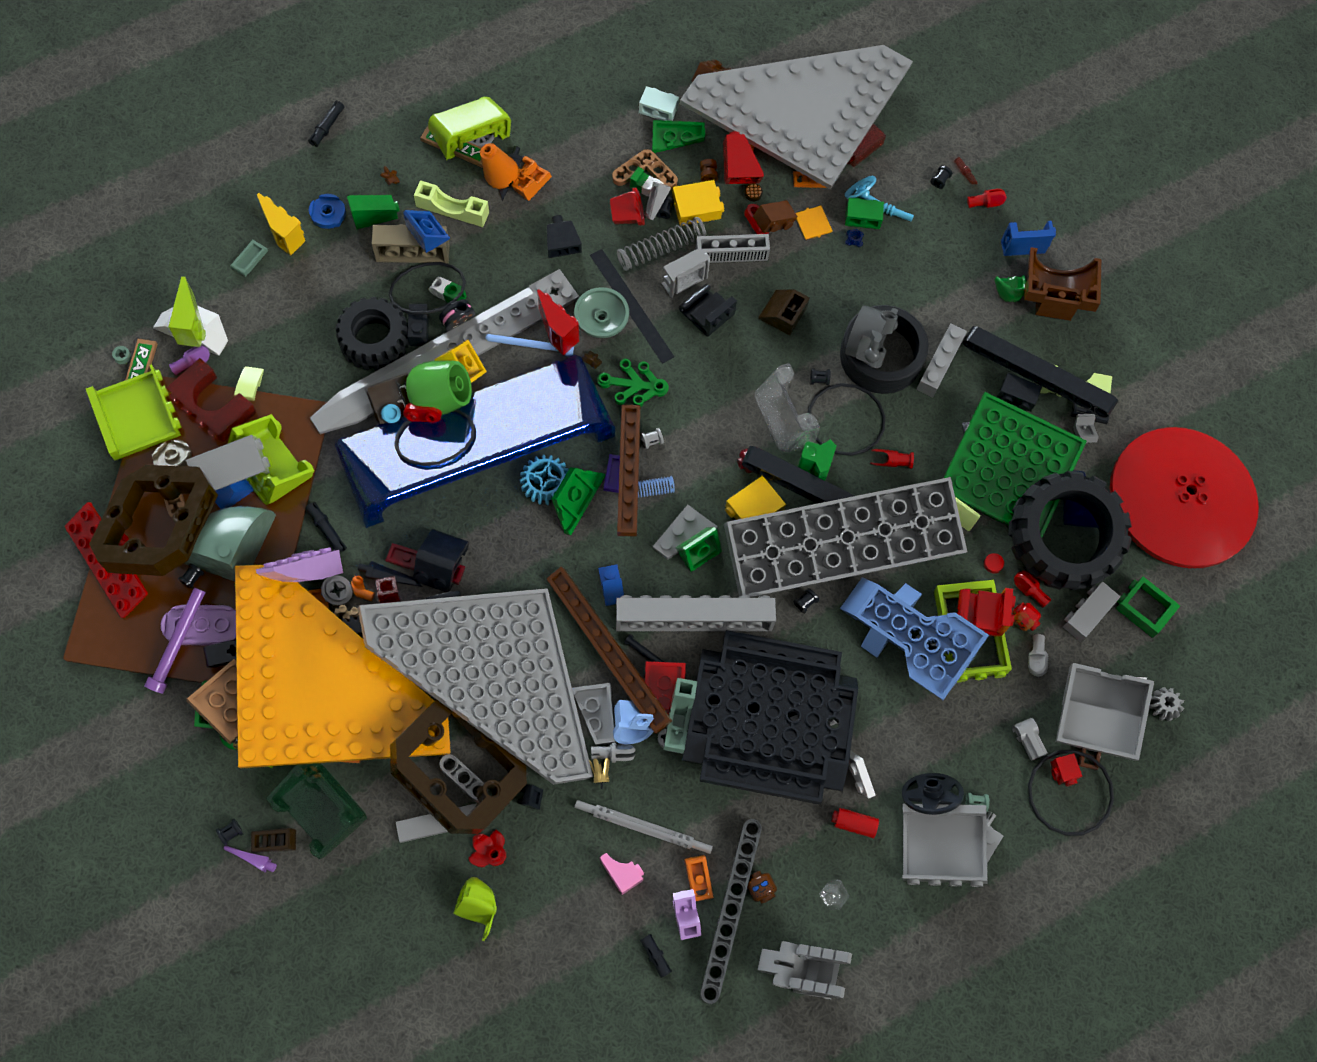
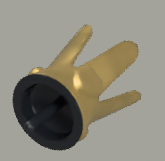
(599, 775)

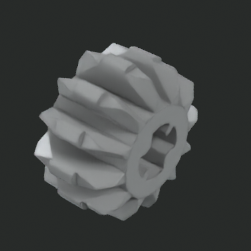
(1160, 698)

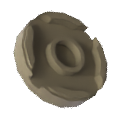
(172, 454)

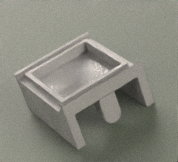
(686, 272)

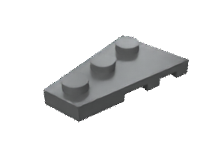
(684, 527)
(597, 710)

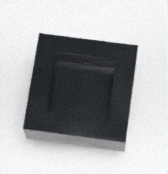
(532, 797)

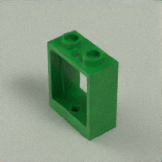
(1136, 617)

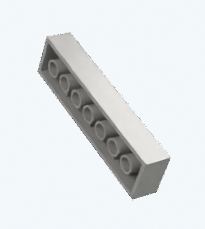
(695, 613)

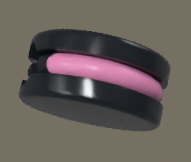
(456, 314)

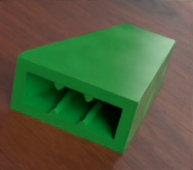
(372, 209)

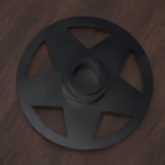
(932, 793)

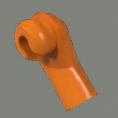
(359, 589)

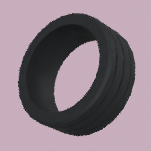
(882, 381)

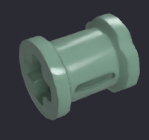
(983, 799)

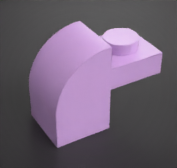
(686, 914)

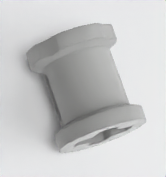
(652, 438)

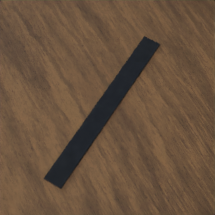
(635, 310)

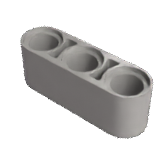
(459, 770)

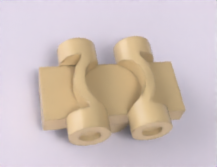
(342, 611)

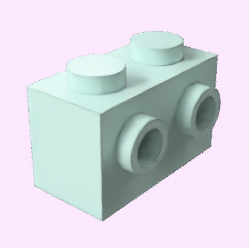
(658, 104)

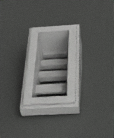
(656, 198)

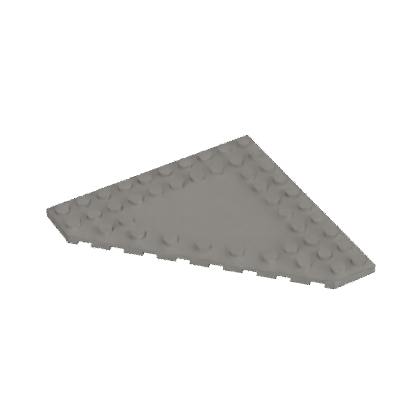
(803, 108)
(492, 665)

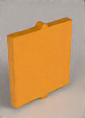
(813, 222)

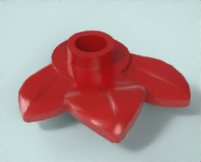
(485, 847)

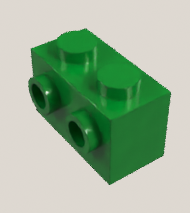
(864, 213)

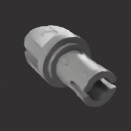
(1038, 656)
(615, 752)

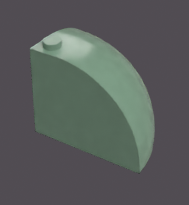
(231, 539)

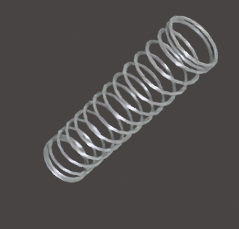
(626, 259)

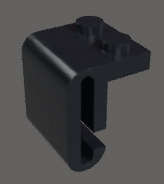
(708, 310)
(439, 560)

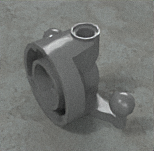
(869, 335)

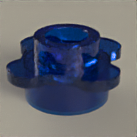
(857, 234)

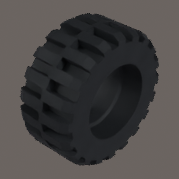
(366, 313)

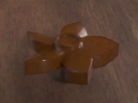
(390, 177)

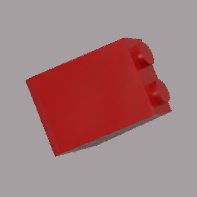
(740, 161)

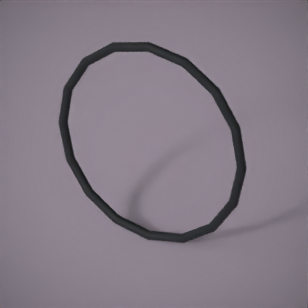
(422, 265)
(872, 396)
(443, 460)
(1106, 776)

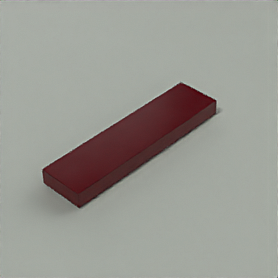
(406, 558)

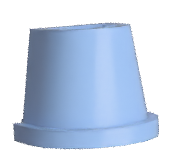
(630, 723)

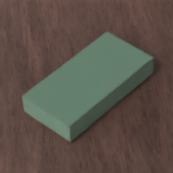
(249, 258)

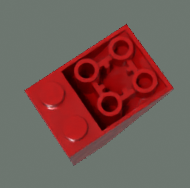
(560, 327)

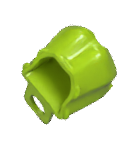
(476, 903)

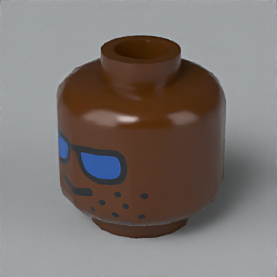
(761, 887)

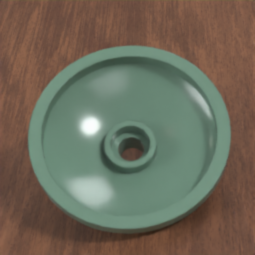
(603, 303)

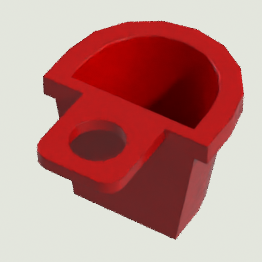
(628, 208)

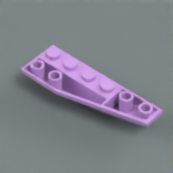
(304, 566)

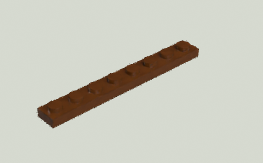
(629, 471)

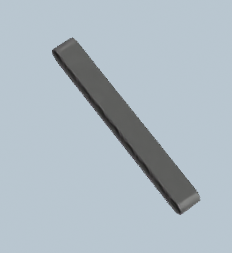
(726, 920)

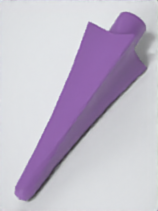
(261, 862)

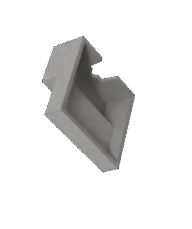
(1104, 712)

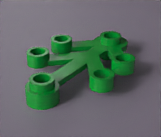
(635, 384)

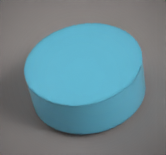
(390, 413)

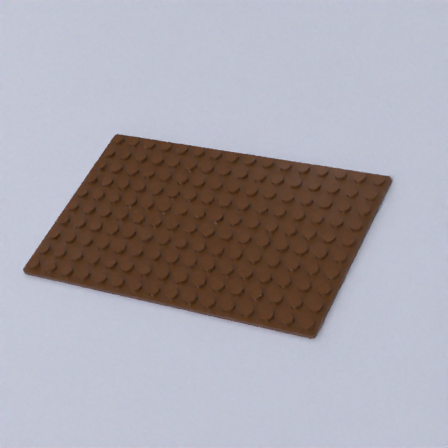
(136, 642)

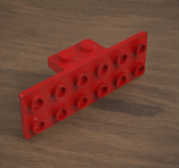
(123, 590)

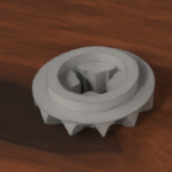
(341, 584)

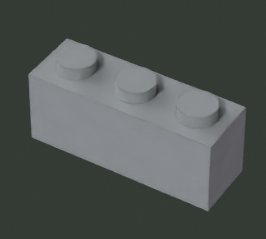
(1090, 611)

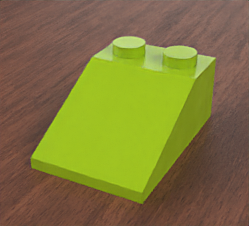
(185, 318)

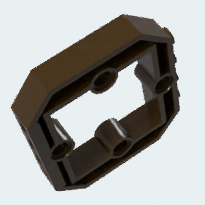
(189, 520)
(439, 805)

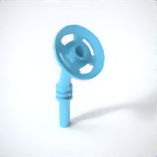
(862, 189)

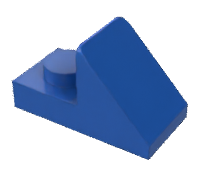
(611, 584)

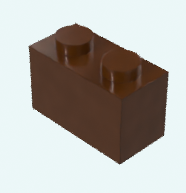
(775, 216)

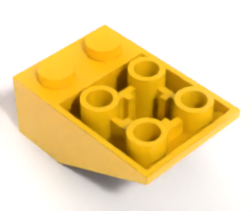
(284, 228)

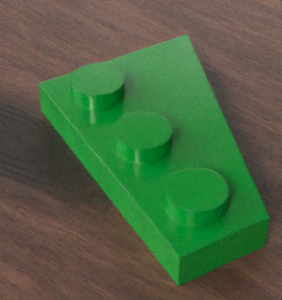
(676, 134)

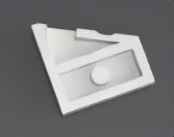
(861, 775)

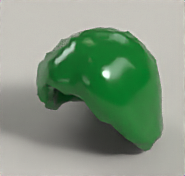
(1010, 288)

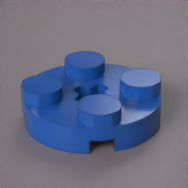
(325, 202)

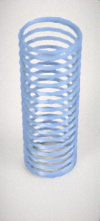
(657, 480)

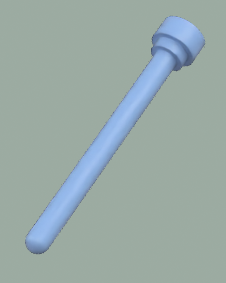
(524, 342)

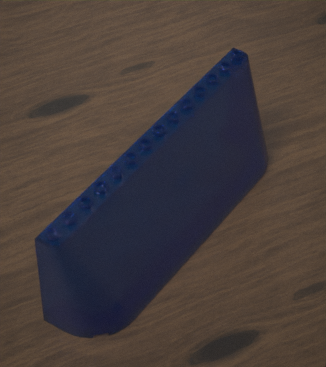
(508, 422)

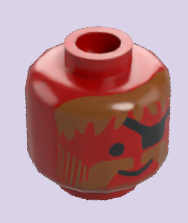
(1026, 616)

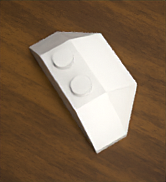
(215, 334)

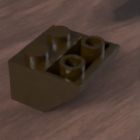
(785, 310)

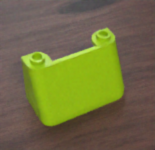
(468, 123)
(284, 469)

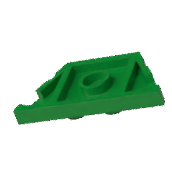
(574, 496)

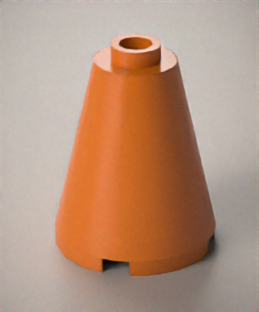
(498, 167)

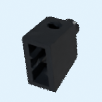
(562, 238)

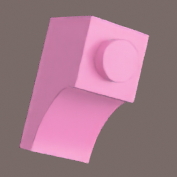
(623, 875)

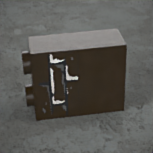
(388, 392)

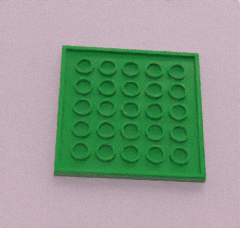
(1006, 455)

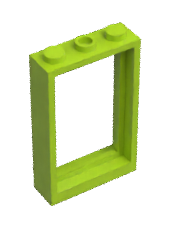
(951, 591)

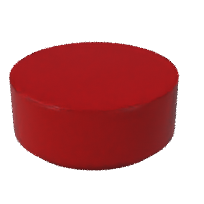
(993, 563)

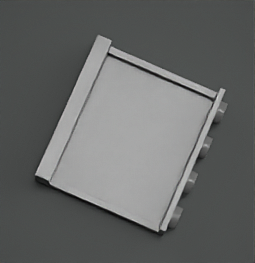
(945, 846)

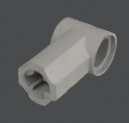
(1028, 734)

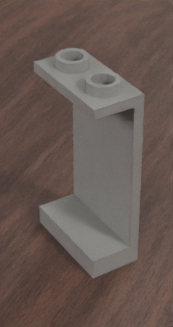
(232, 462)

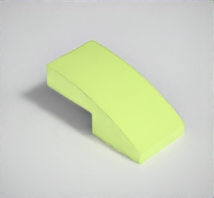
(249, 382)

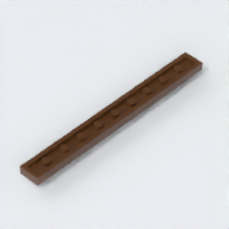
(609, 649)

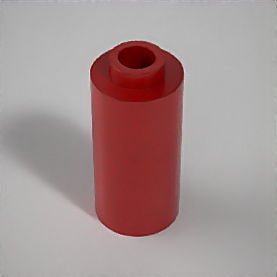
(855, 822)

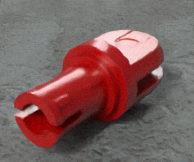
(989, 199)
(1030, 587)

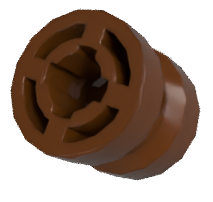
(708, 170)

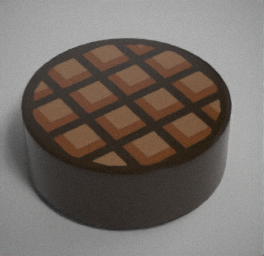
(753, 192)

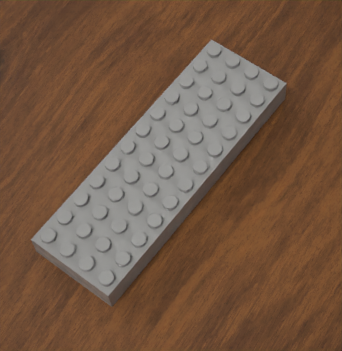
(845, 538)

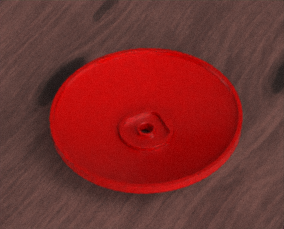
(1170, 521)

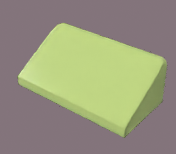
(967, 515)

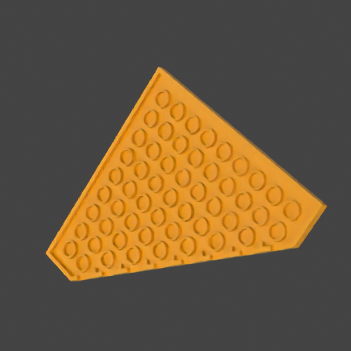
(312, 685)

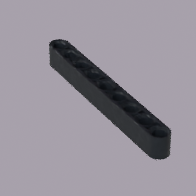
(1040, 371)

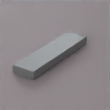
(423, 826)

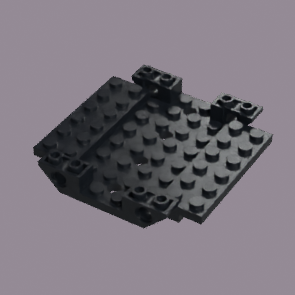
(766, 748)

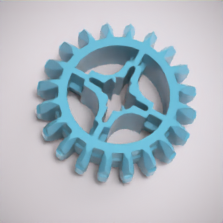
(538, 478)

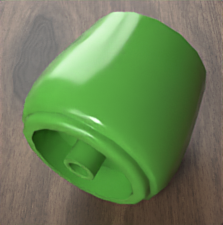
(439, 385)

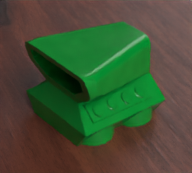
(817, 458)

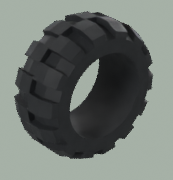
(1105, 509)

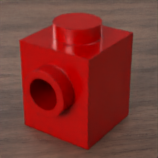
(1066, 770)

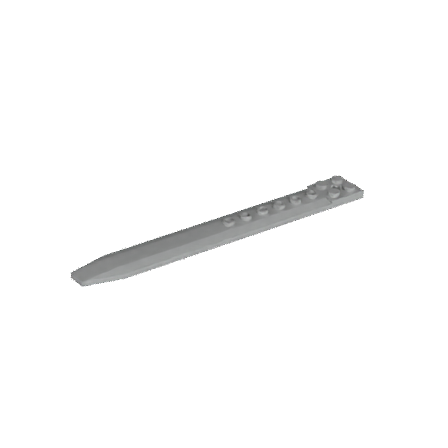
(503, 319)

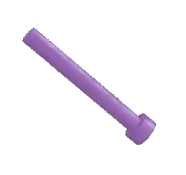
(157, 682)

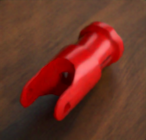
(896, 459)

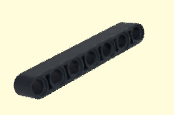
(791, 477)

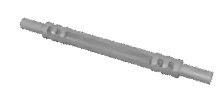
(643, 826)

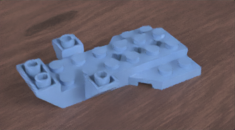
(894, 619)

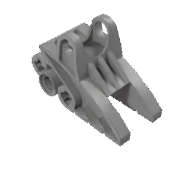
(809, 974)

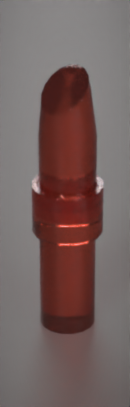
(965, 170)

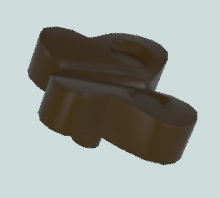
(591, 359)

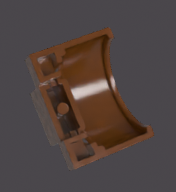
(1062, 291)

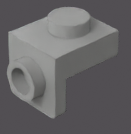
(1085, 427)

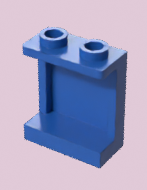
(1020, 242)

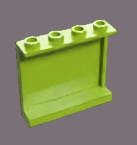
(134, 414)

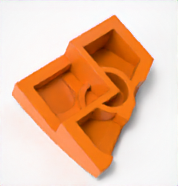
(530, 179)

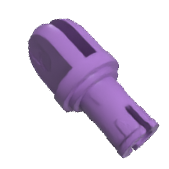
(190, 358)

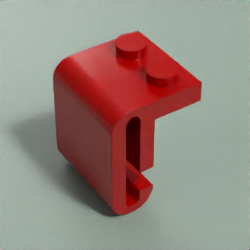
(988, 610)

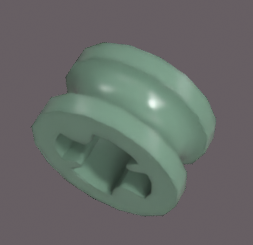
(125, 351)

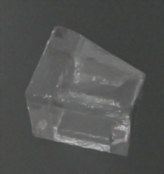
(834, 894)

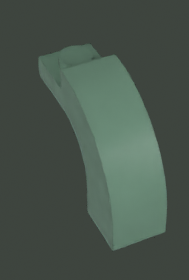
(680, 714)

